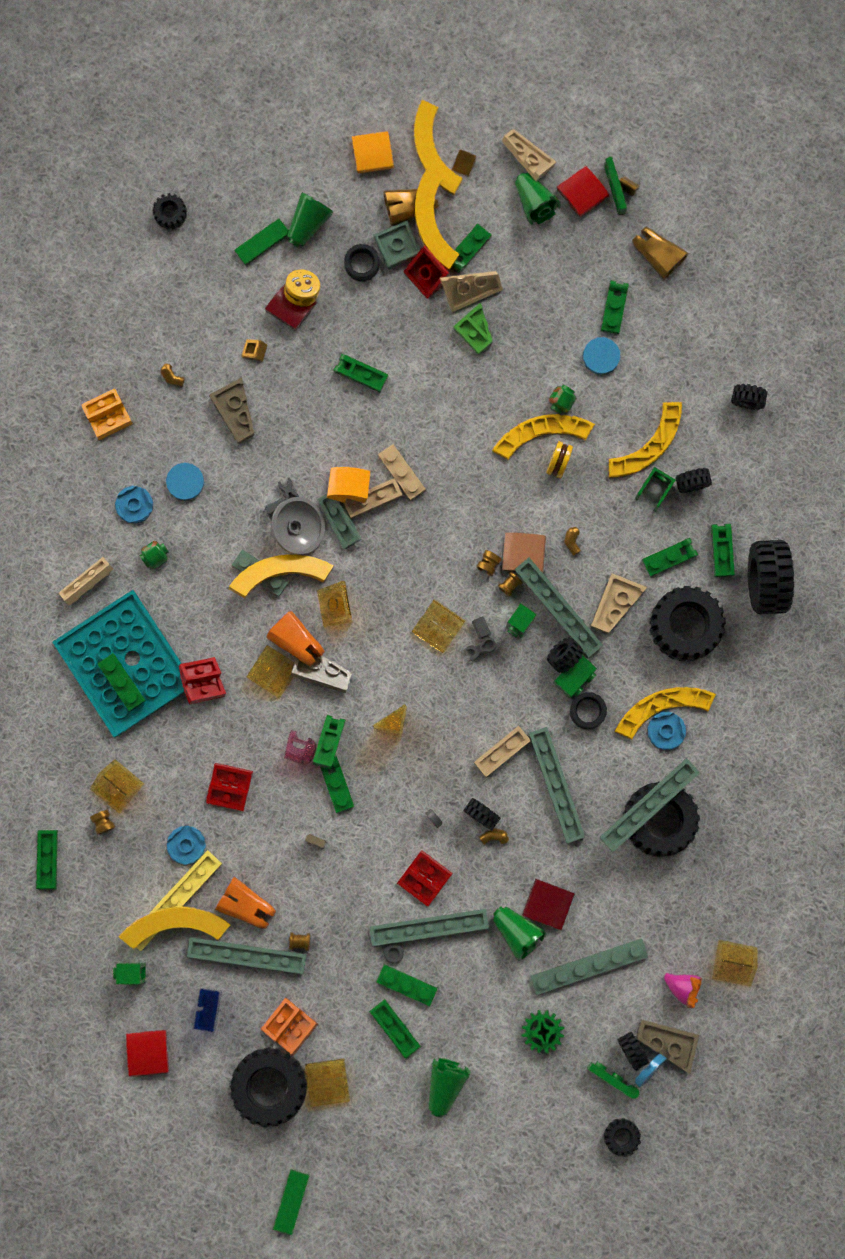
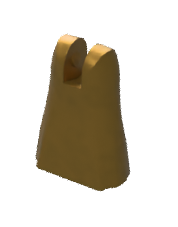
(401, 205)
(660, 252)

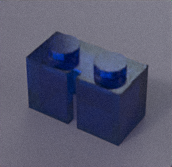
(210, 1001)

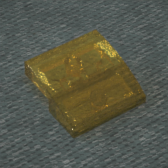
(434, 633)
(272, 671)
(327, 1082)

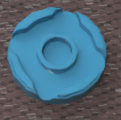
(601, 355)
(185, 481)
(134, 510)
(666, 736)
(191, 849)
(650, 1070)

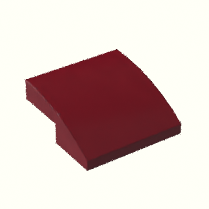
(286, 311)
(548, 904)

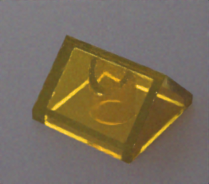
(334, 604)
(393, 723)
(116, 785)
(735, 963)

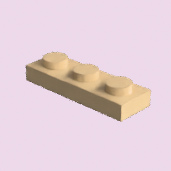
(401, 472)
(377, 497)
(86, 581)
(502, 751)

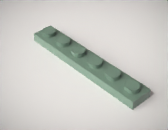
(558, 607)
(556, 785)
(649, 805)
(429, 927)
(246, 955)
(589, 966)

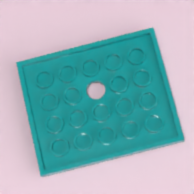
(118, 630)

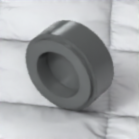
(434, 818)
(393, 953)

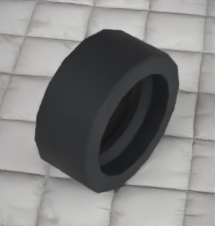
(361, 248)
(588, 696)

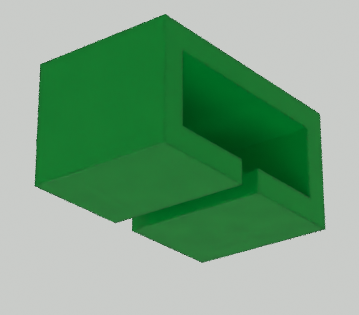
(520, 621)
(572, 680)
(130, 973)

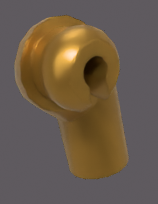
(169, 377)
(570, 539)
(496, 834)

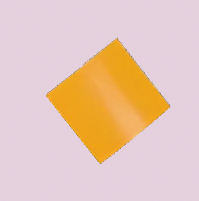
(372, 152)
(102, 407)
(348, 483)

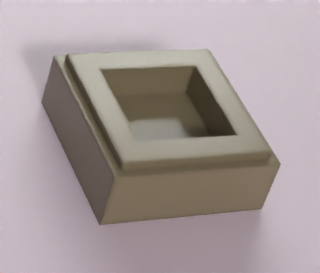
(315, 840)

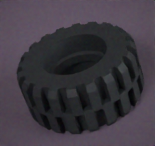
(770, 577)
(703, 603)
(680, 838)
(242, 1096)

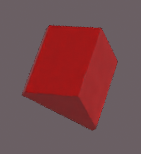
(426, 272)

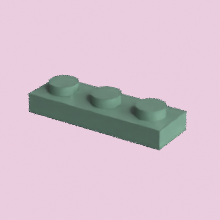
(340, 521)
(273, 584)

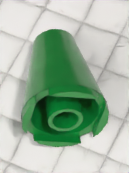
(536, 199)
(307, 219)
(518, 932)
(445, 1085)

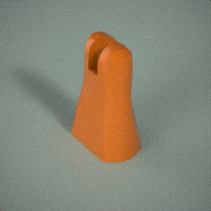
(294, 638)
(246, 907)

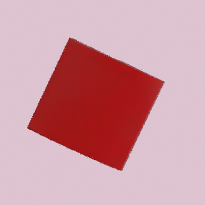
(583, 191)
(202, 680)
(226, 795)
(419, 885)
(147, 1053)

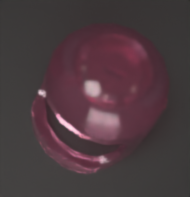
(301, 756)

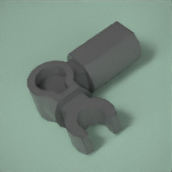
(289, 493)
(488, 644)

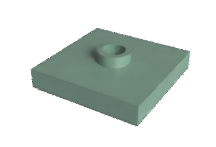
(397, 244)

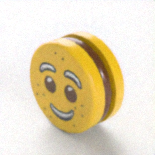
(302, 287)
(559, 459)

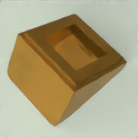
(464, 162)
(628, 186)
(254, 350)

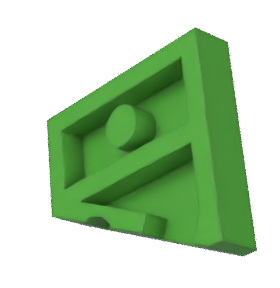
(475, 330)

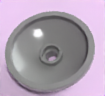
(307, 521)

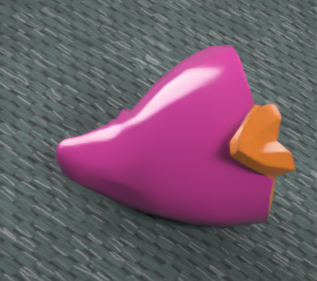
(684, 987)

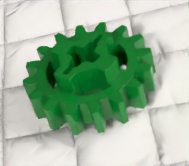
(534, 1032)

